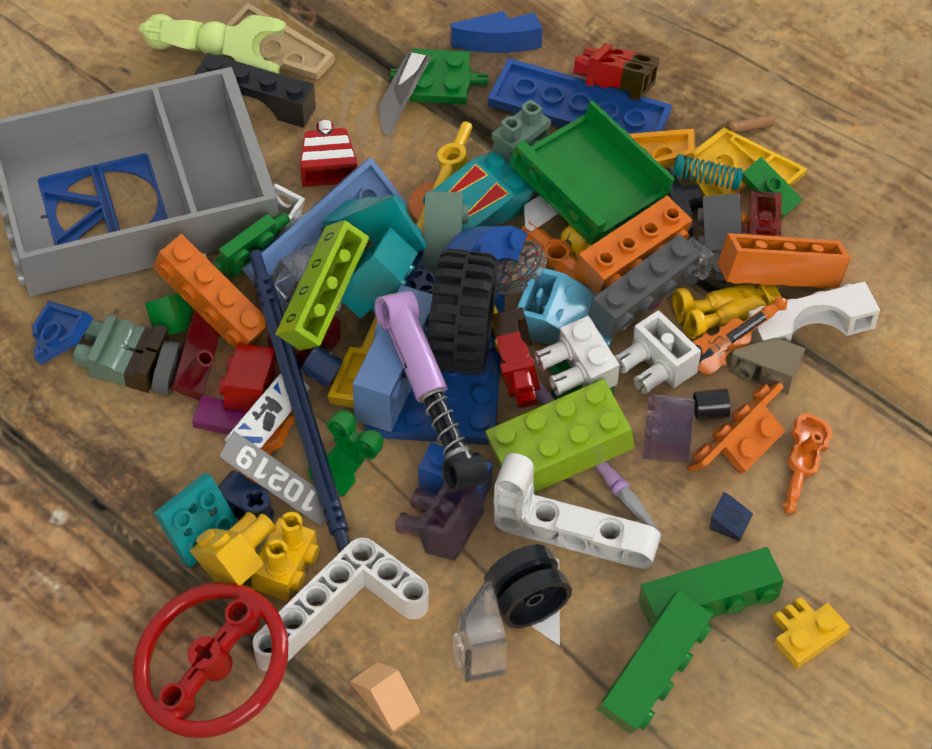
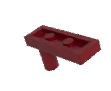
(195, 358)

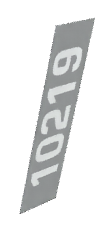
(273, 476)

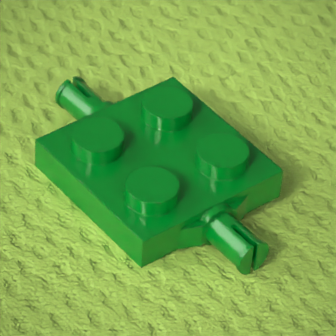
(445, 77)
(258, 236)

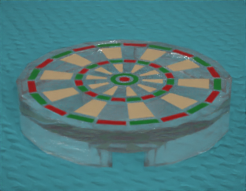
(514, 275)

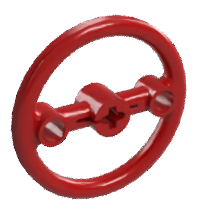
(210, 660)

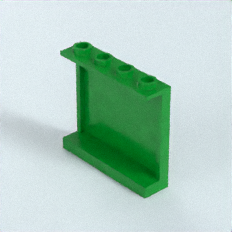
(592, 174)

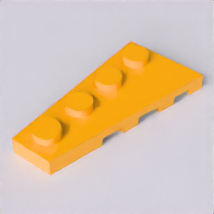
(666, 145)

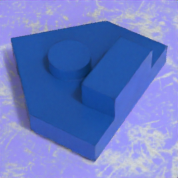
(58, 330)

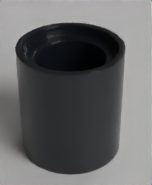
(711, 404)

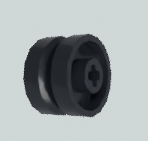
(528, 586)

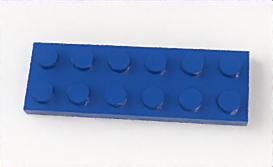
(567, 98)

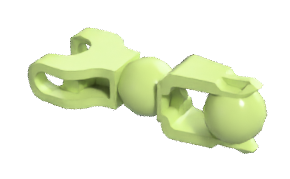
(215, 37)

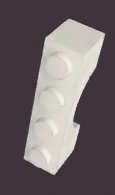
(845, 308)

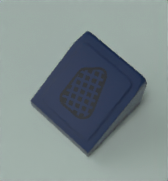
(730, 517)

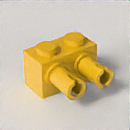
(232, 552)
(286, 558)

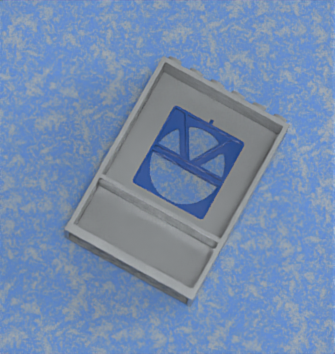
(177, 135)

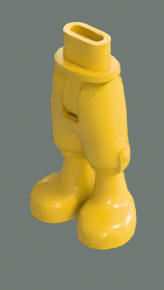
(723, 303)

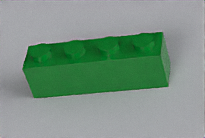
(718, 586)
(655, 662)

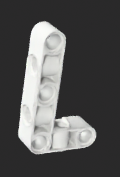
(570, 526)

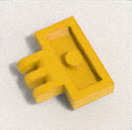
(807, 631)

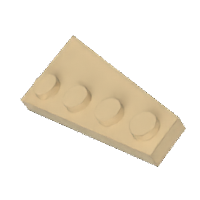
(291, 49)

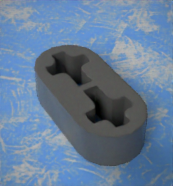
(166, 368)

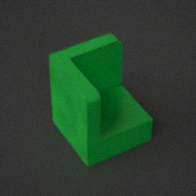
(170, 312)

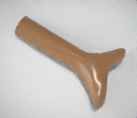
(747, 124)

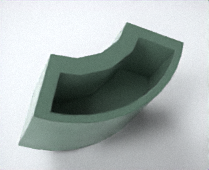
(442, 223)

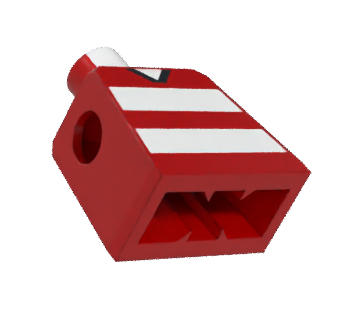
(326, 155)

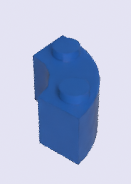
(500, 241)

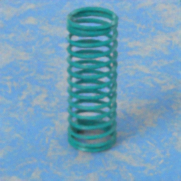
(680, 162)

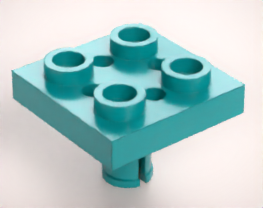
(190, 513)

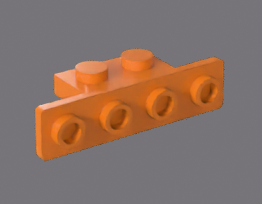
(746, 436)

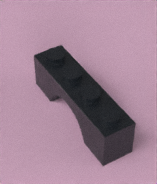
(285, 96)

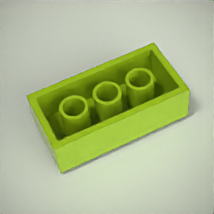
(565, 435)

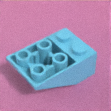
(554, 303)

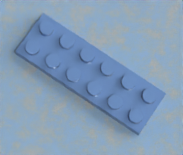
(362, 182)

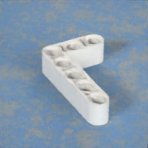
(336, 596)

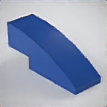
(497, 33)

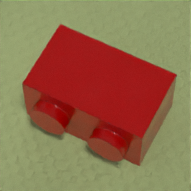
(247, 377)

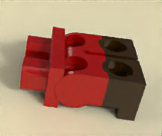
(618, 69)
(517, 365)

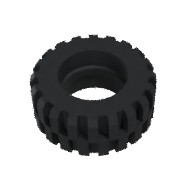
(462, 310)

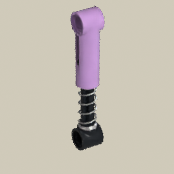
(400, 317)

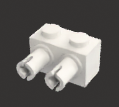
(665, 349)
(586, 355)

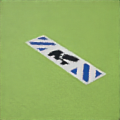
(265, 414)

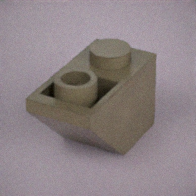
(768, 363)

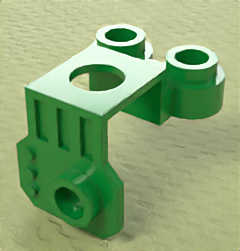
(349, 450)

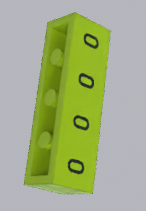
(322, 285)

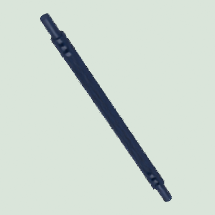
(300, 405)

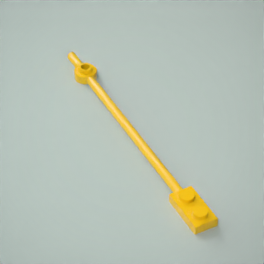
(451, 159)

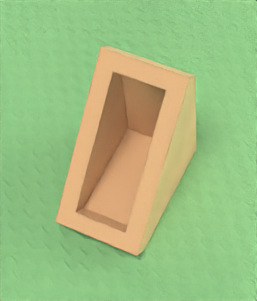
(386, 695)

